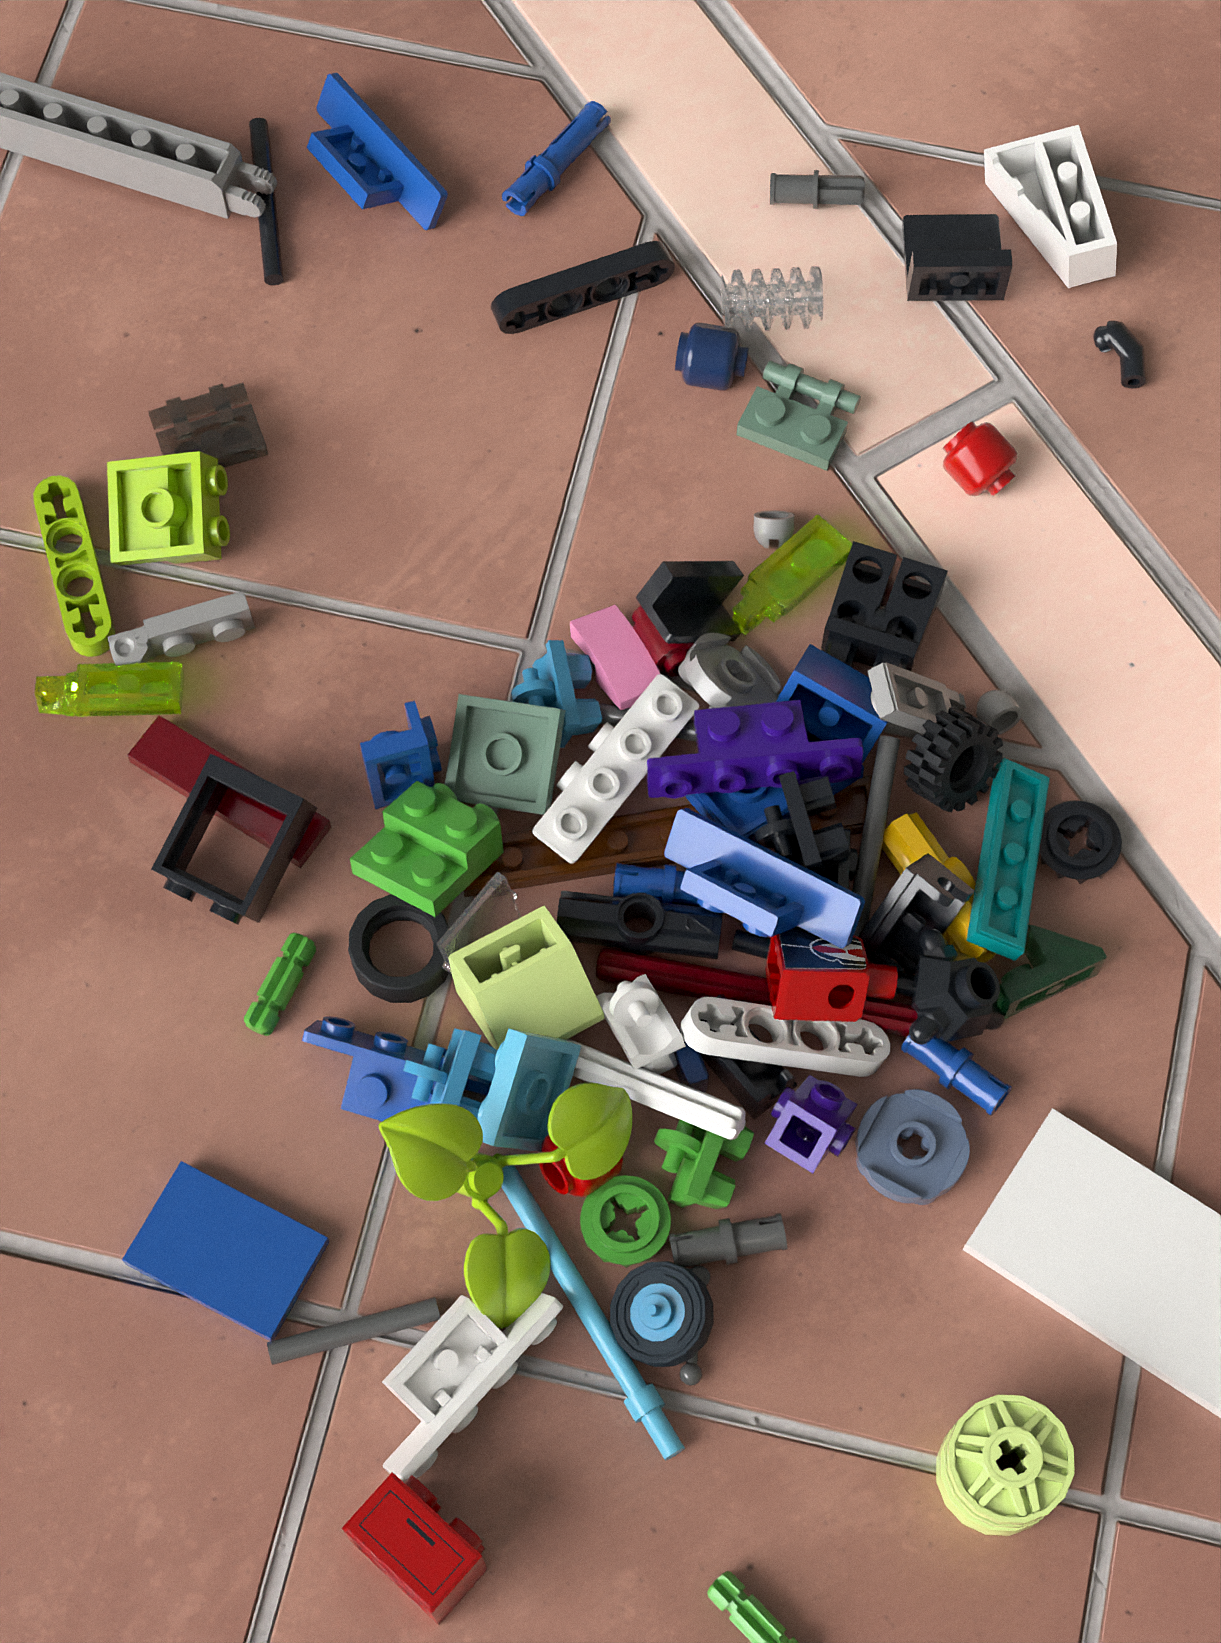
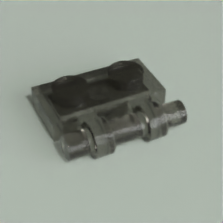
(228, 435)

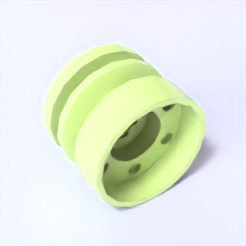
(1006, 1499)

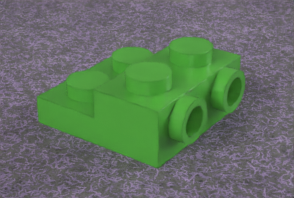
(429, 847)

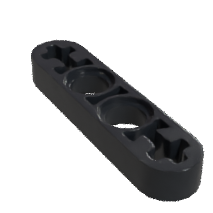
(582, 287)

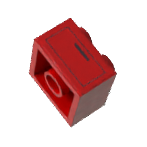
(416, 1547)

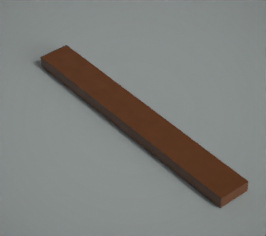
(632, 840)

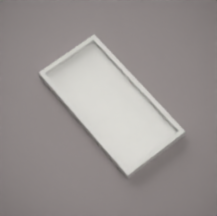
(1112, 1254)

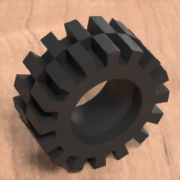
(953, 759)

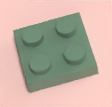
(504, 753)

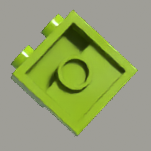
(166, 509)

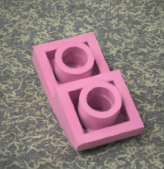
(618, 653)

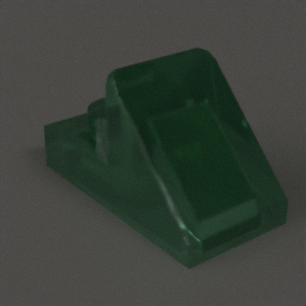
(1057, 966)

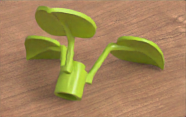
(439, 1156)

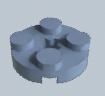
(918, 1178)

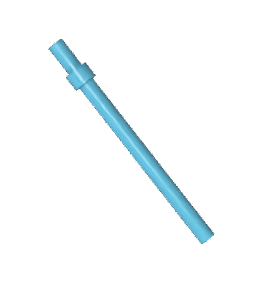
(642, 1399)

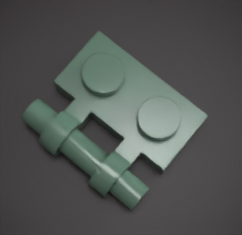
(795, 427)

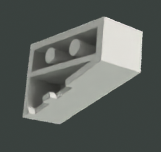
(1056, 202)

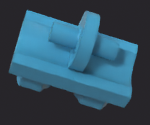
(553, 685)
(463, 1058)

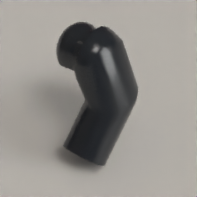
(1129, 349)

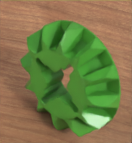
(631, 1195)

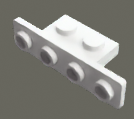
(614, 770)
(455, 1370)

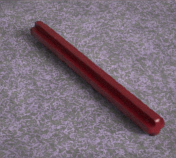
(710, 982)

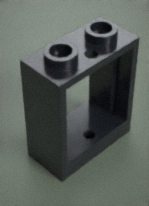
(194, 820)

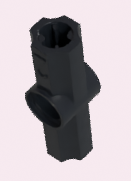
(674, 931)

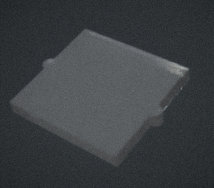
(488, 912)

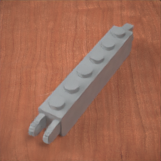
(129, 150)

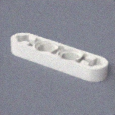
(787, 1044)

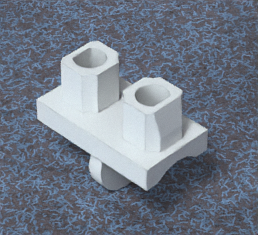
(642, 1025)

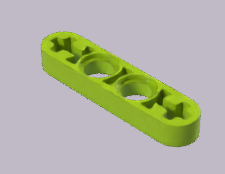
(72, 565)

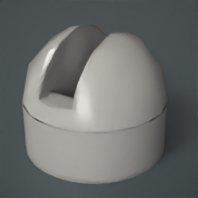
(773, 525)
(998, 710)

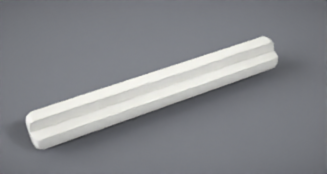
(661, 1093)

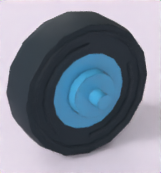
(661, 1314)

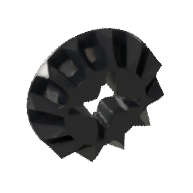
(1102, 839)

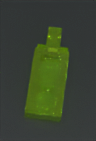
(791, 574)
(113, 690)

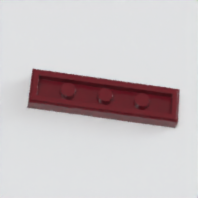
(178, 760)

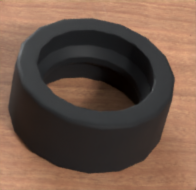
(390, 988)

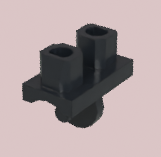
(804, 800)

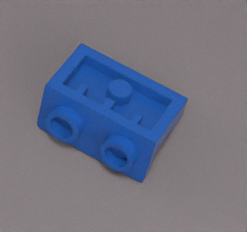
(400, 758)

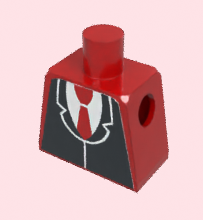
(821, 981)

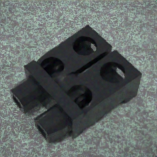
(874, 633)

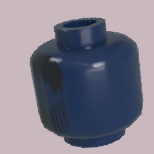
(711, 356)

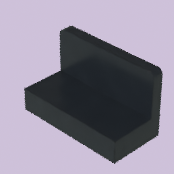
(688, 598)

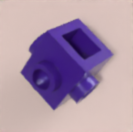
(811, 1123)

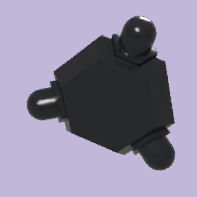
(952, 993)

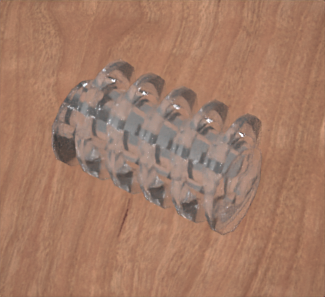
(772, 297)

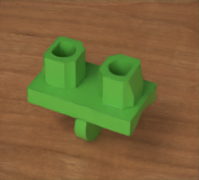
(693, 1157)

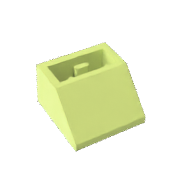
(525, 981)

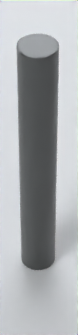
(353, 1331)

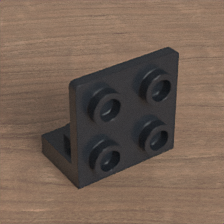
(955, 258)

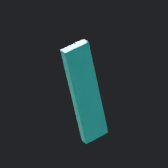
(1008, 860)

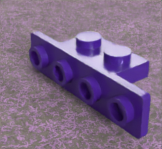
(750, 750)

